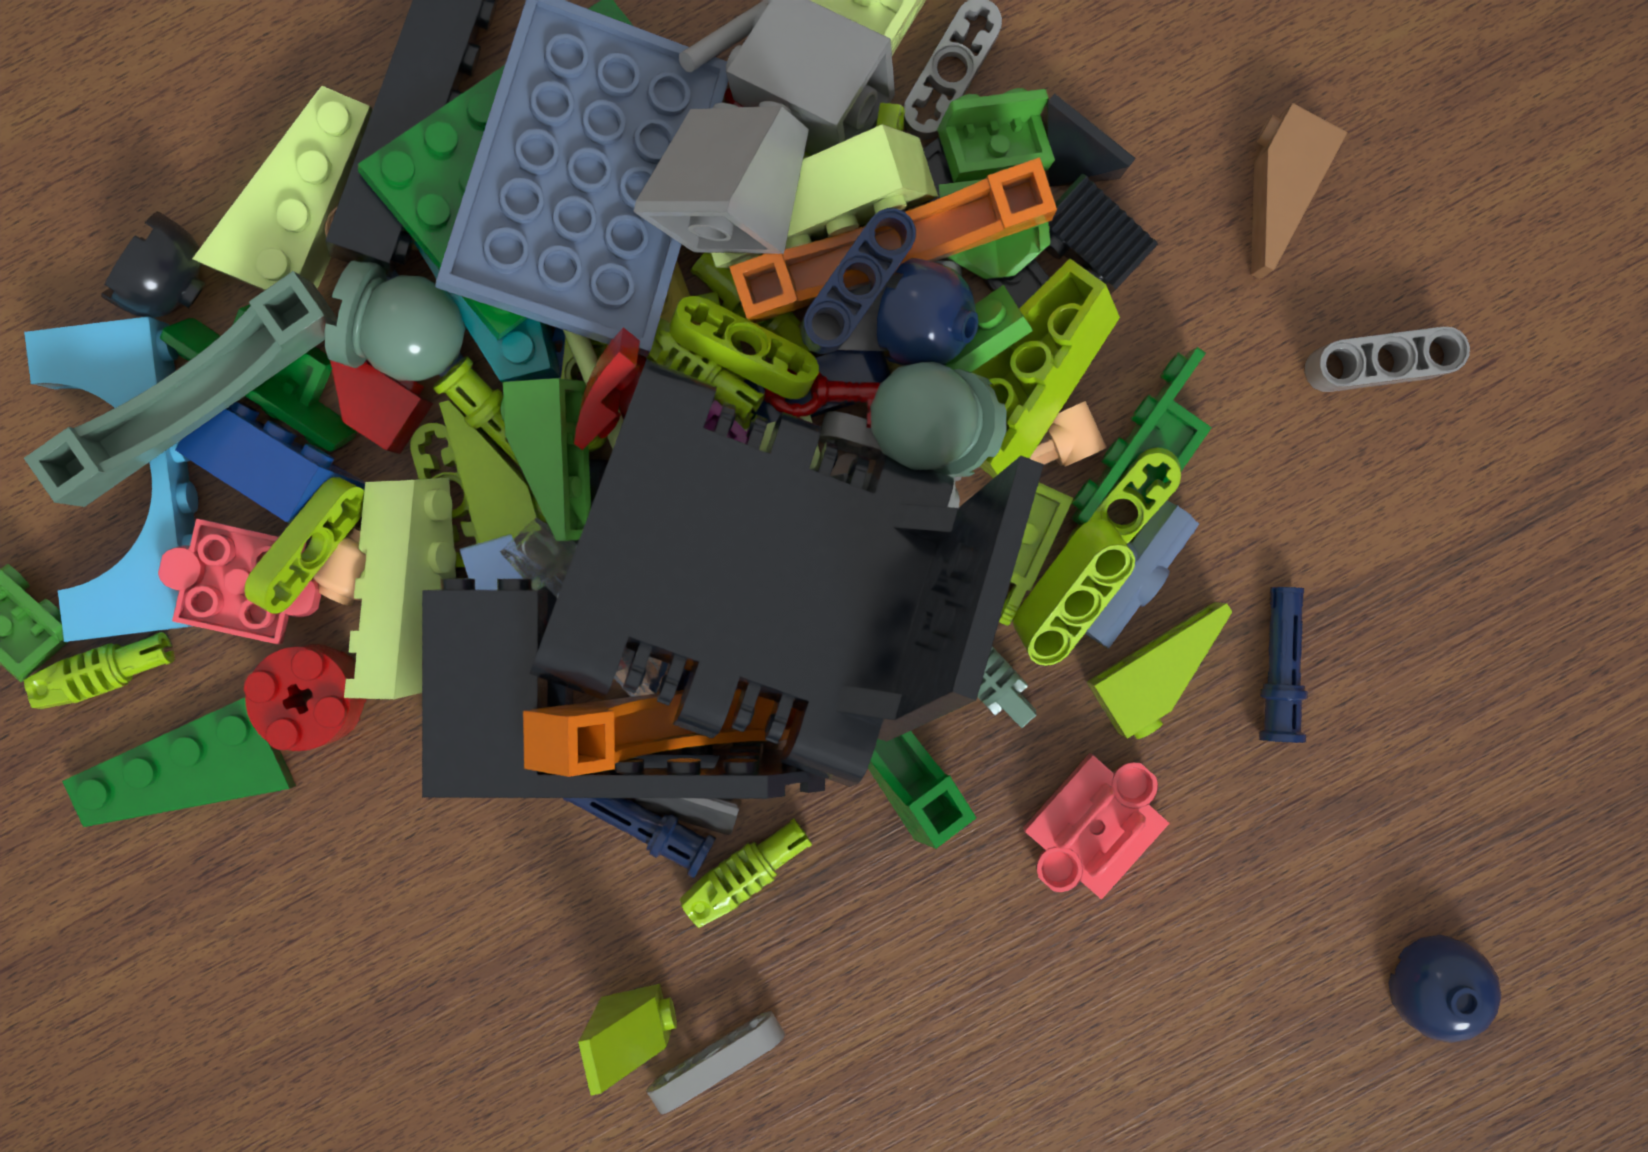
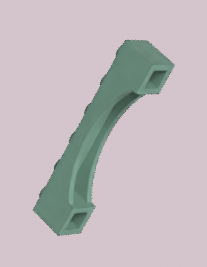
(104, 451)

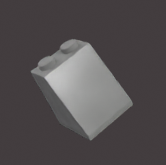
(817, 66)
(728, 179)

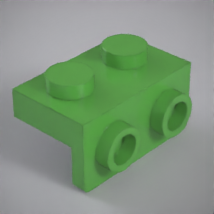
(994, 133)
(998, 328)
(28, 629)

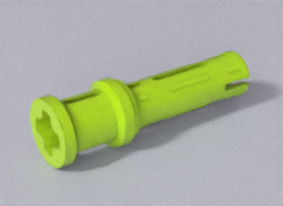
(476, 401)

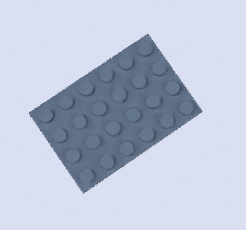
(560, 173)

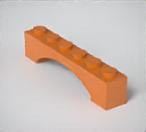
(955, 223)
(604, 732)

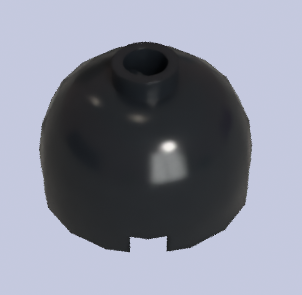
(156, 271)

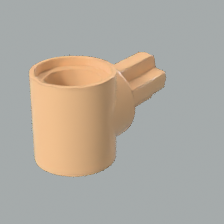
(1070, 437)

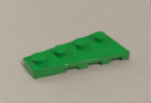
(186, 768)

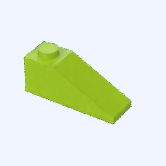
(492, 483)
(1155, 676)
(625, 1034)

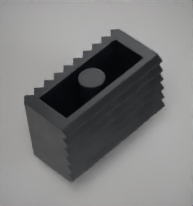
(1097, 234)

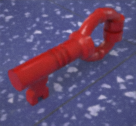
(824, 391)

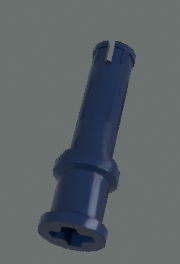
(1284, 689)
(660, 833)

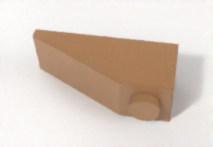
(1286, 177)

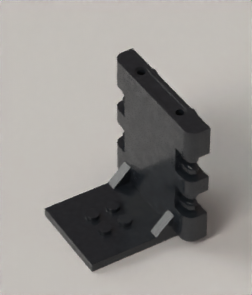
(783, 580)

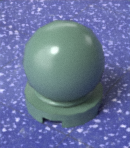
(396, 324)
(938, 419)

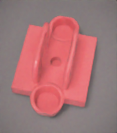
(213, 582)
(1096, 826)

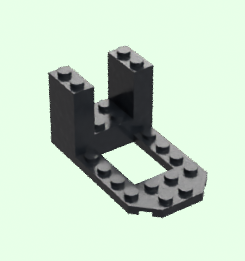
(479, 684)

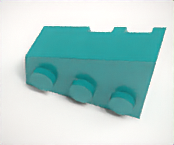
(520, 354)

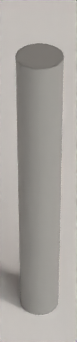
(719, 40)

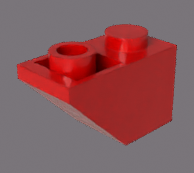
(379, 405)

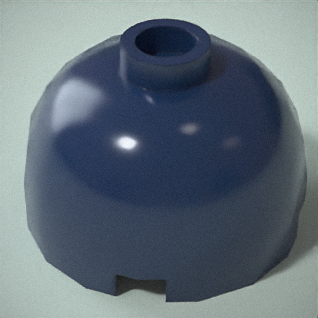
(926, 315)
(1445, 989)

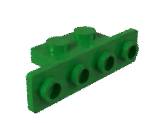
(288, 395)
(1158, 424)

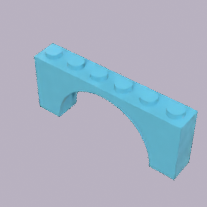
(118, 364)

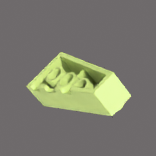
(851, 184)
(284, 207)
(406, 551)

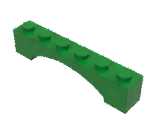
(919, 790)

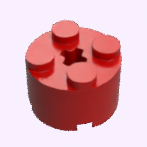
(277, 702)

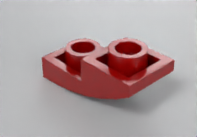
(603, 390)

